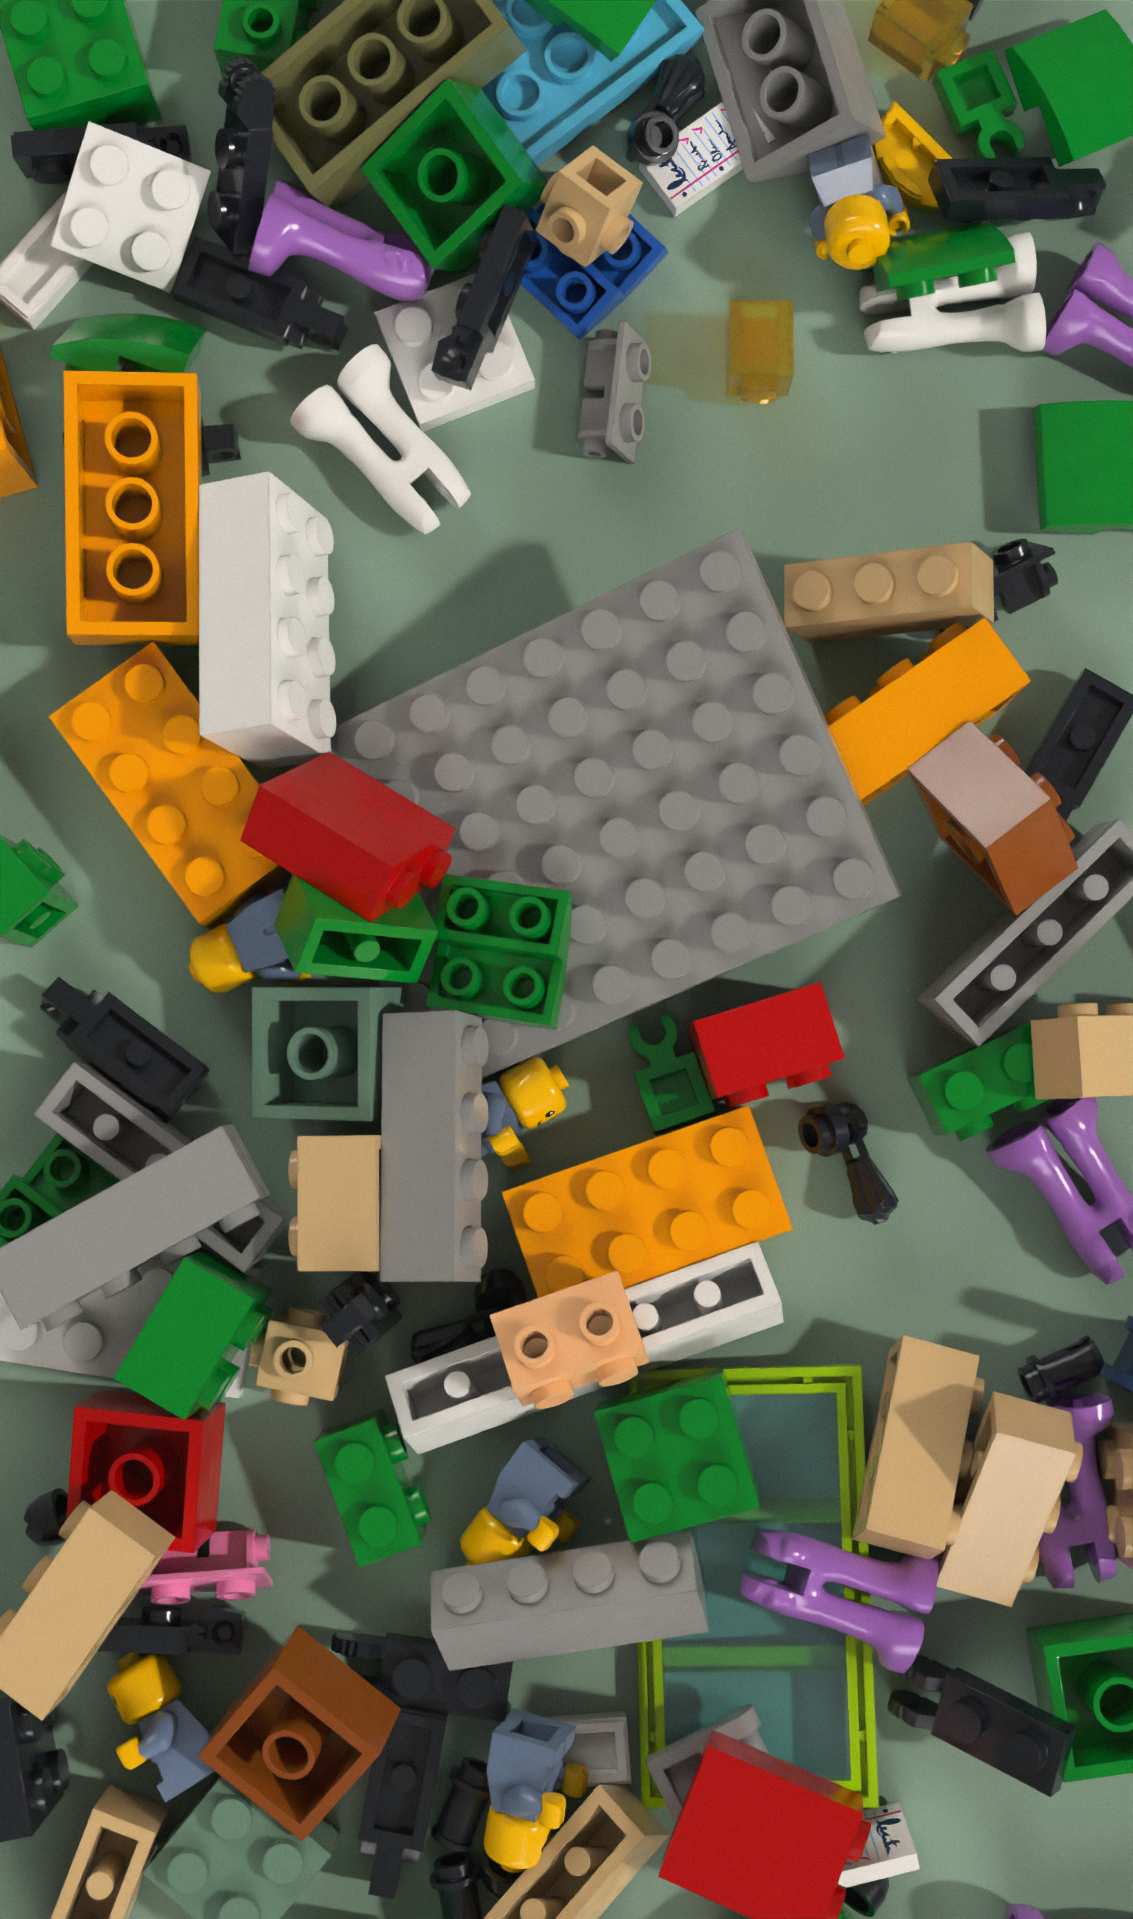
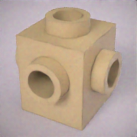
(588, 206)
(288, 1379)

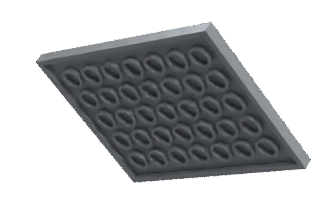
(654, 770)

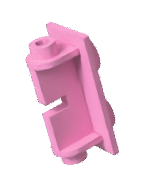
(229, 1570)

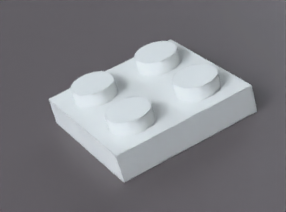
(130, 207)
(412, 338)

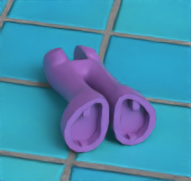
(302, 226)
(1084, 322)
(1031, 1152)
(1085, 1516)
(812, 1563)

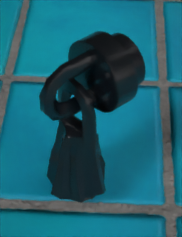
(654, 133)
(829, 1133)
(495, 1293)

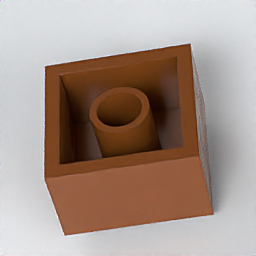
(995, 815)
(300, 1733)

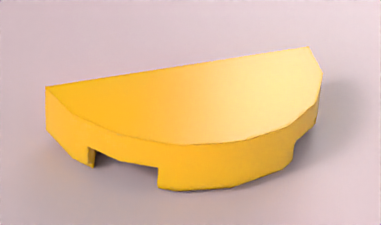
(907, 158)

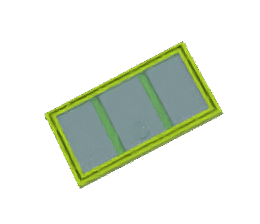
(799, 1676)

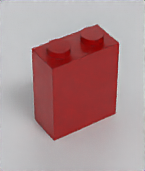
(348, 835)
(764, 1835)

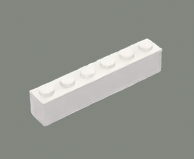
(675, 1319)

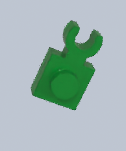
(979, 100)
(671, 1085)

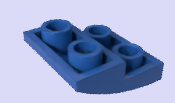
(589, 294)

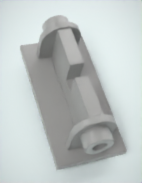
(618, 366)

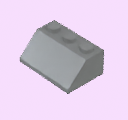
(798, 74)

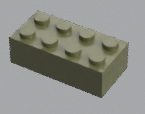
(368, 73)

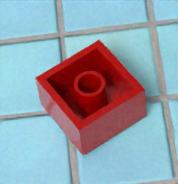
(764, 1042)
(150, 1460)

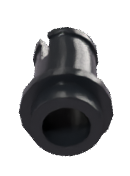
(1060, 1370)
(463, 1805)
(457, 1885)

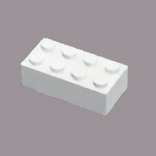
(264, 622)

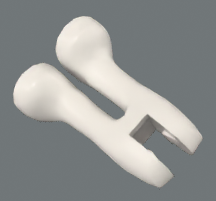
(1016, 323)
(367, 387)

